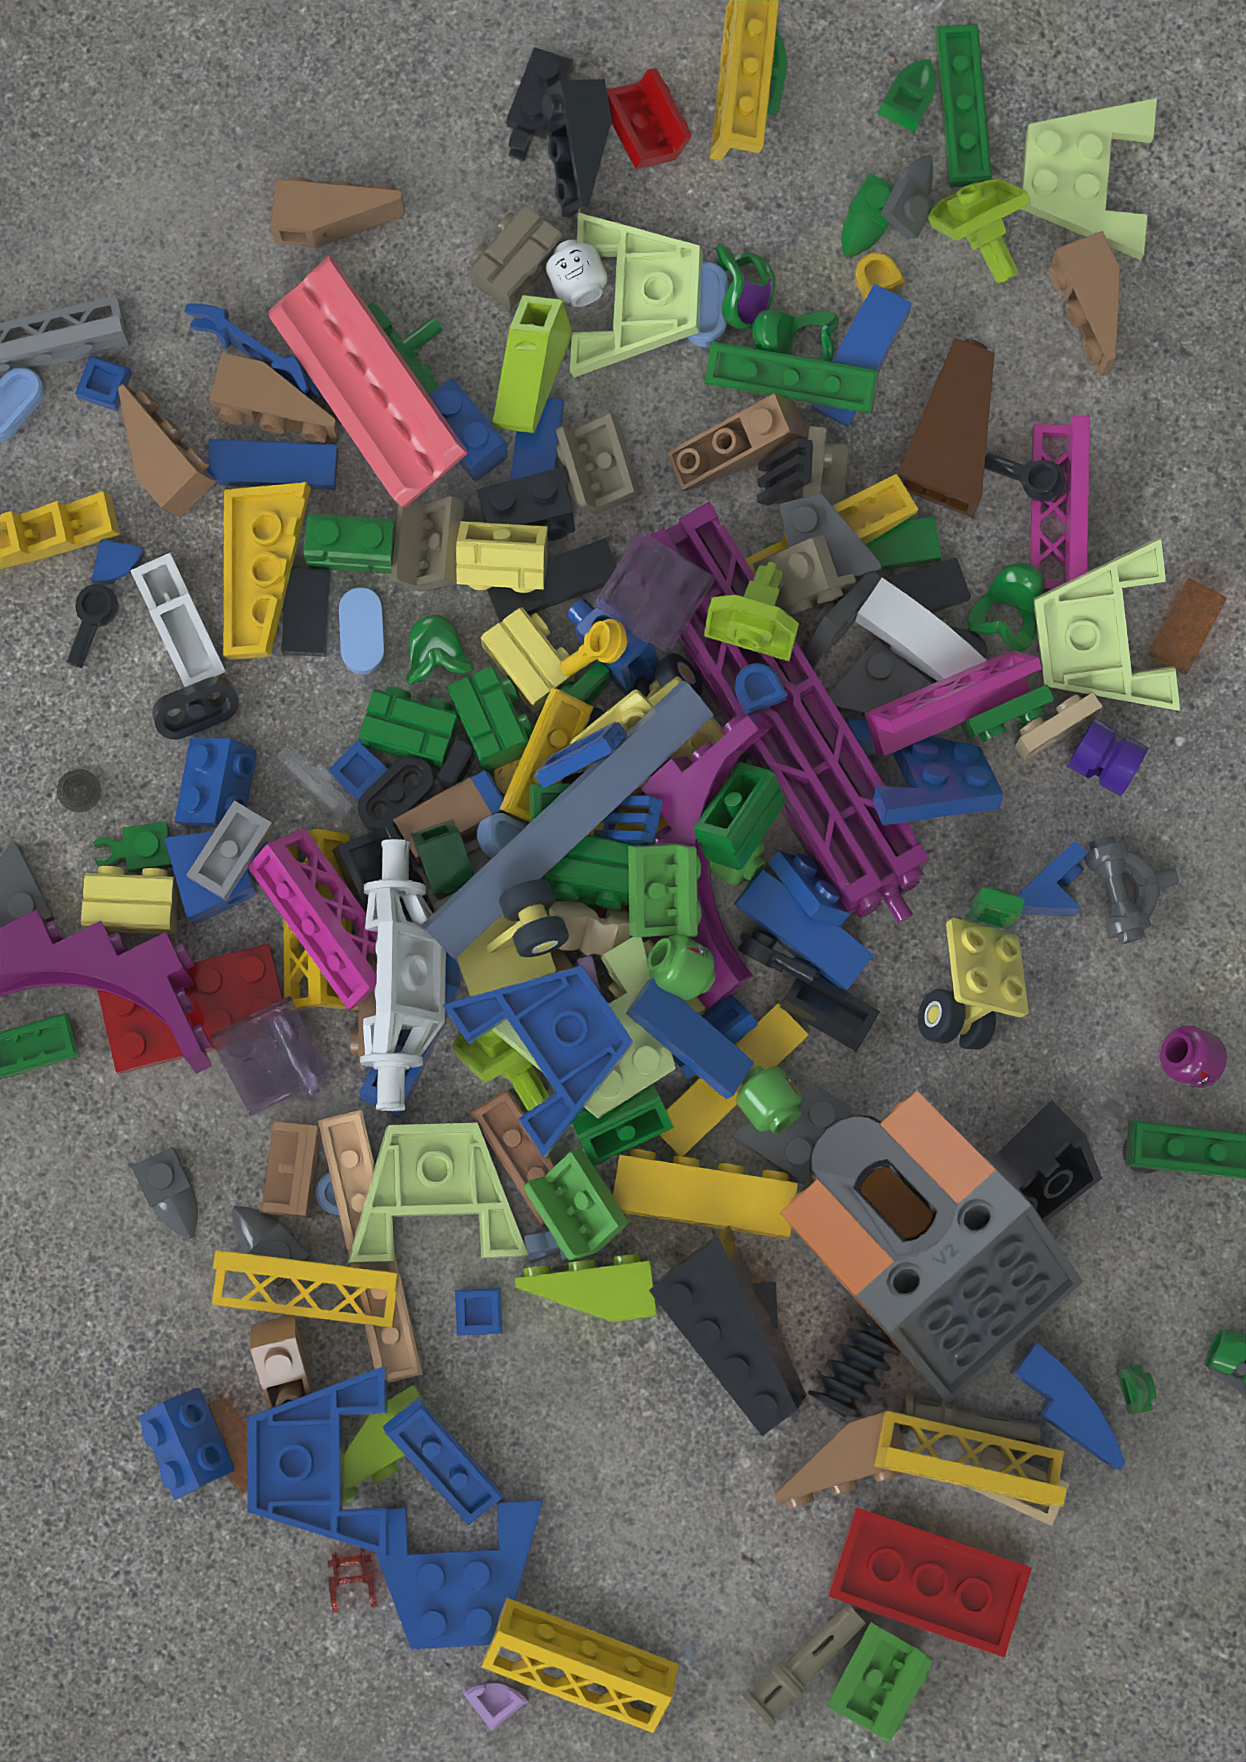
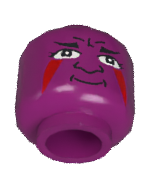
(1193, 1056)

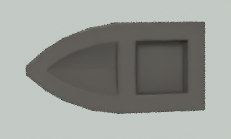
(910, 200)
(169, 1191)
(265, 1236)

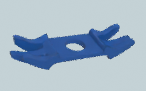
(216, 321)

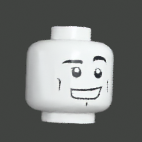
(576, 273)

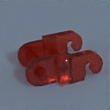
(367, 1577)

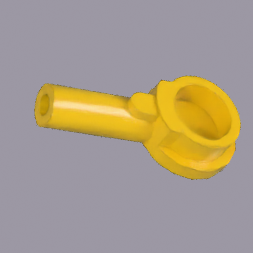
(603, 642)

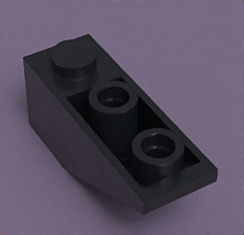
(578, 131)

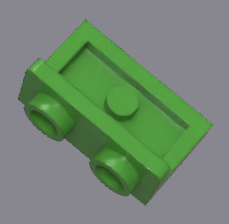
(663, 890)
(576, 1206)
(880, 1682)

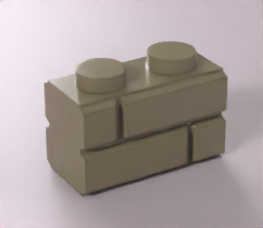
(514, 257)

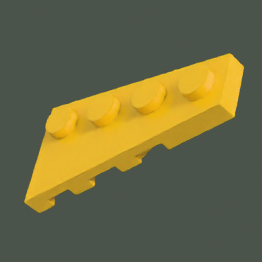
(259, 553)

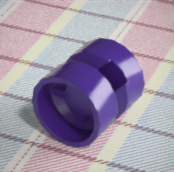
(1107, 757)

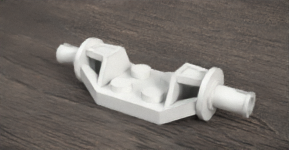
(408, 976)

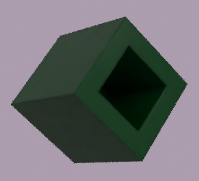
(443, 857)

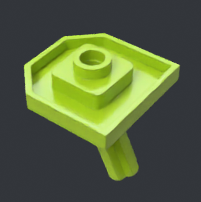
(978, 214)
(754, 619)
(493, 1057)

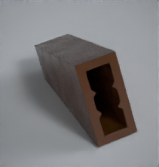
(951, 438)

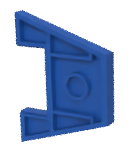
(940, 779)
(565, 1031)
(299, 1463)
(457, 1594)

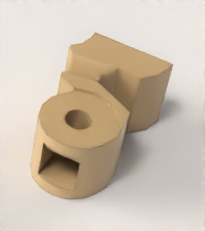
(589, 931)

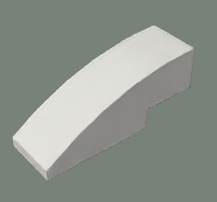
(177, 620)
(916, 633)

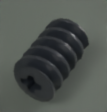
(855, 1369)

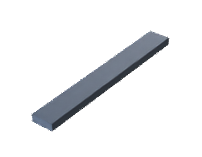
(569, 818)

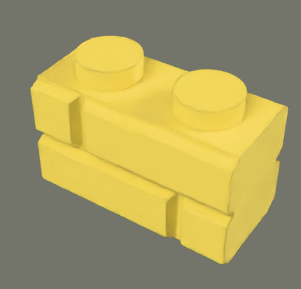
(501, 556)
(526, 657)
(131, 902)

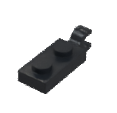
(525, 114)

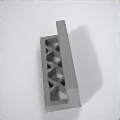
(63, 344)

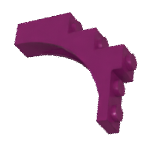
(686, 794)
(149, 974)

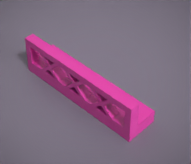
(1075, 498)
(950, 701)
(316, 918)

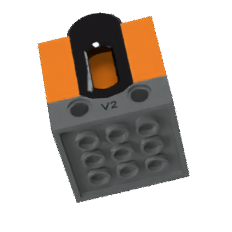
(929, 1241)

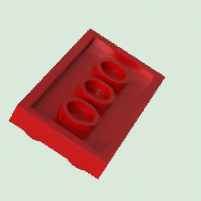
(223, 994)
(929, 1582)

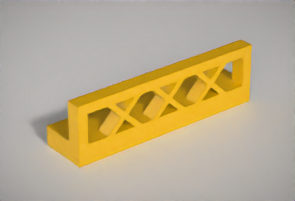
(744, 76)
(298, 964)
(308, 1271)
(971, 1476)
(585, 1659)

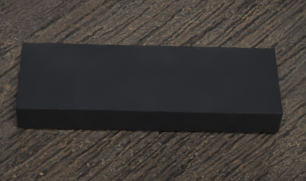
(566, 578)

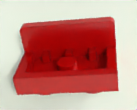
(648, 121)

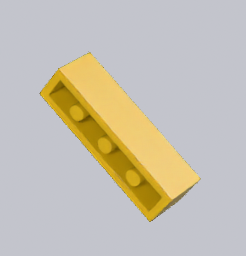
(703, 1195)

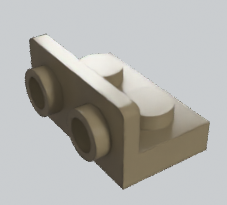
(828, 467)

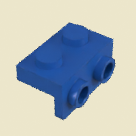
(212, 779)
(186, 1443)

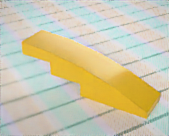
(867, 514)
(56, 529)

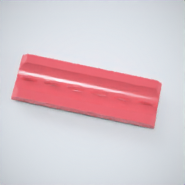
(367, 383)

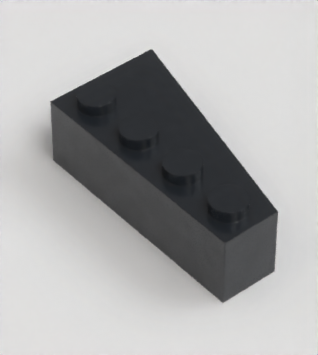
(1048, 1162)
(732, 1330)

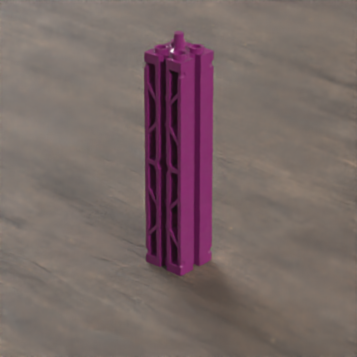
(808, 748)

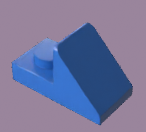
(1044, 894)

